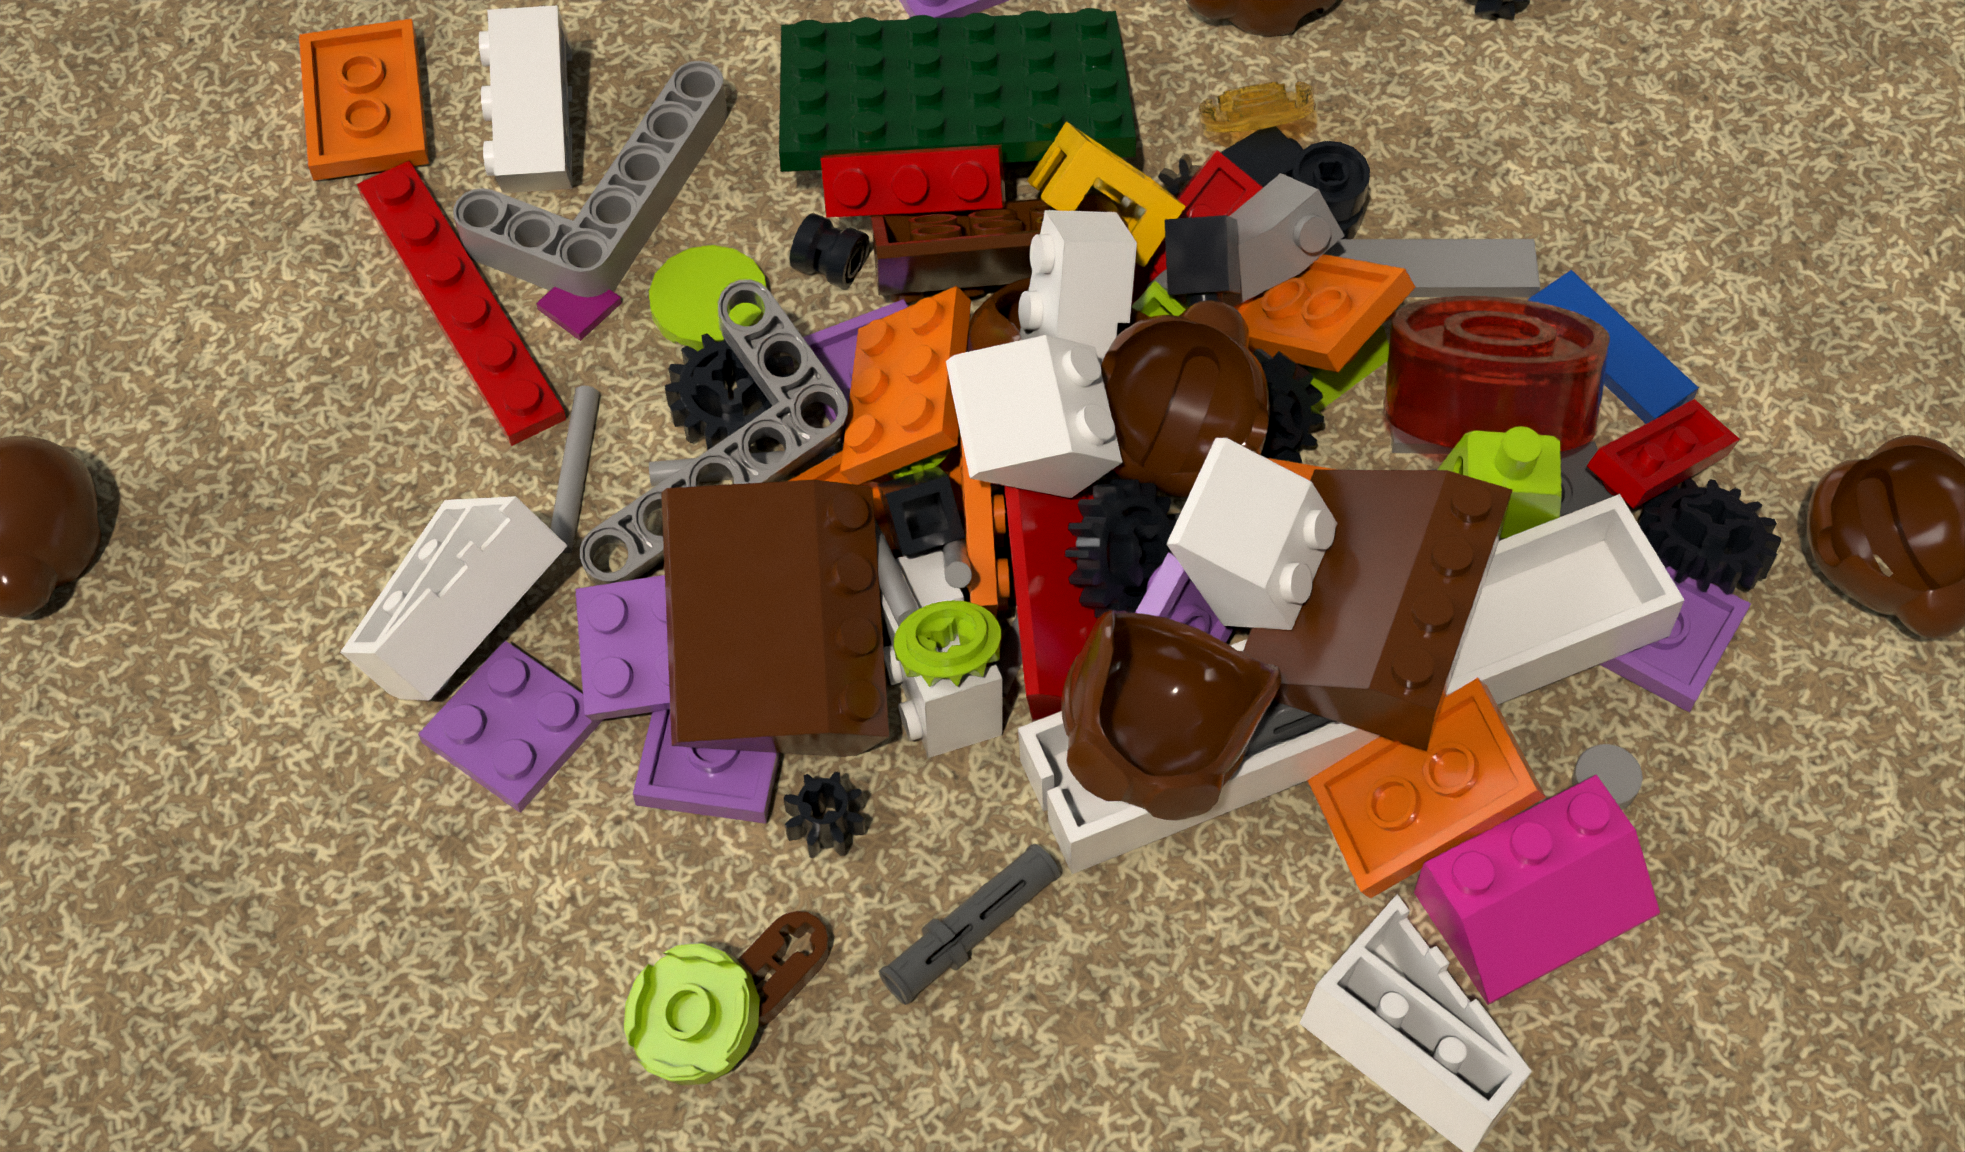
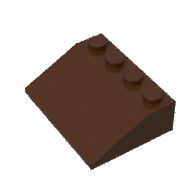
(961, 247)
(1388, 599)
(774, 618)

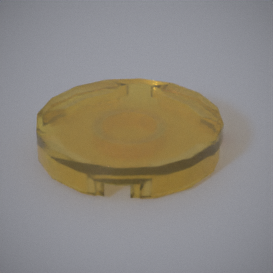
(1257, 107)

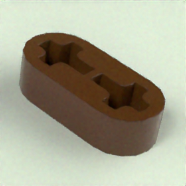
(796, 972)

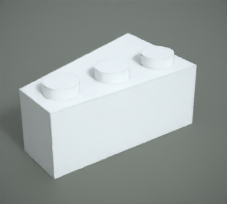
(527, 99)
(1079, 279)
(451, 593)
(940, 714)
(1415, 1031)

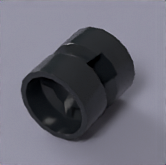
(1341, 178)

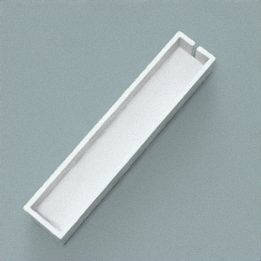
(1546, 611)

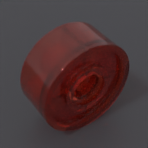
(1493, 369)

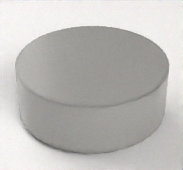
(1615, 769)

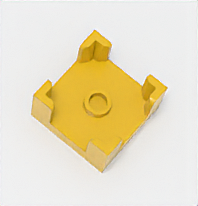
(1079, 162)

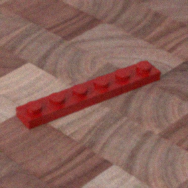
(461, 303)

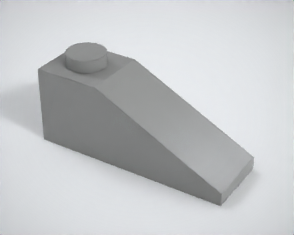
(1278, 236)

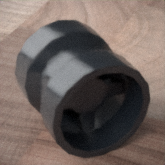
(828, 250)

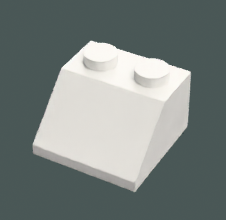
(1034, 415)
(1252, 537)

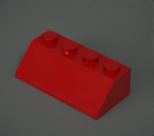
(1048, 606)

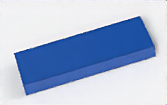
(1634, 367)

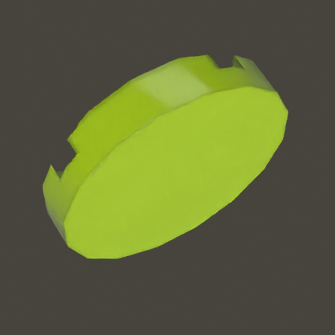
(688, 292)
(692, 1014)

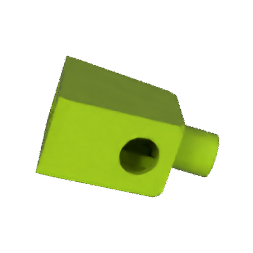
(1518, 462)

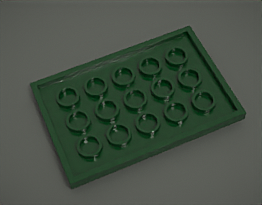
(952, 85)

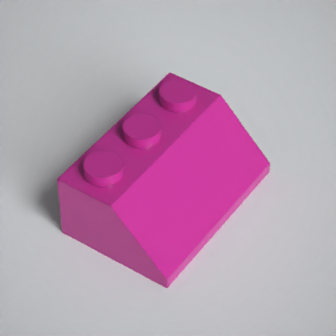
(1539, 889)

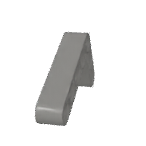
(620, 210)
(731, 456)

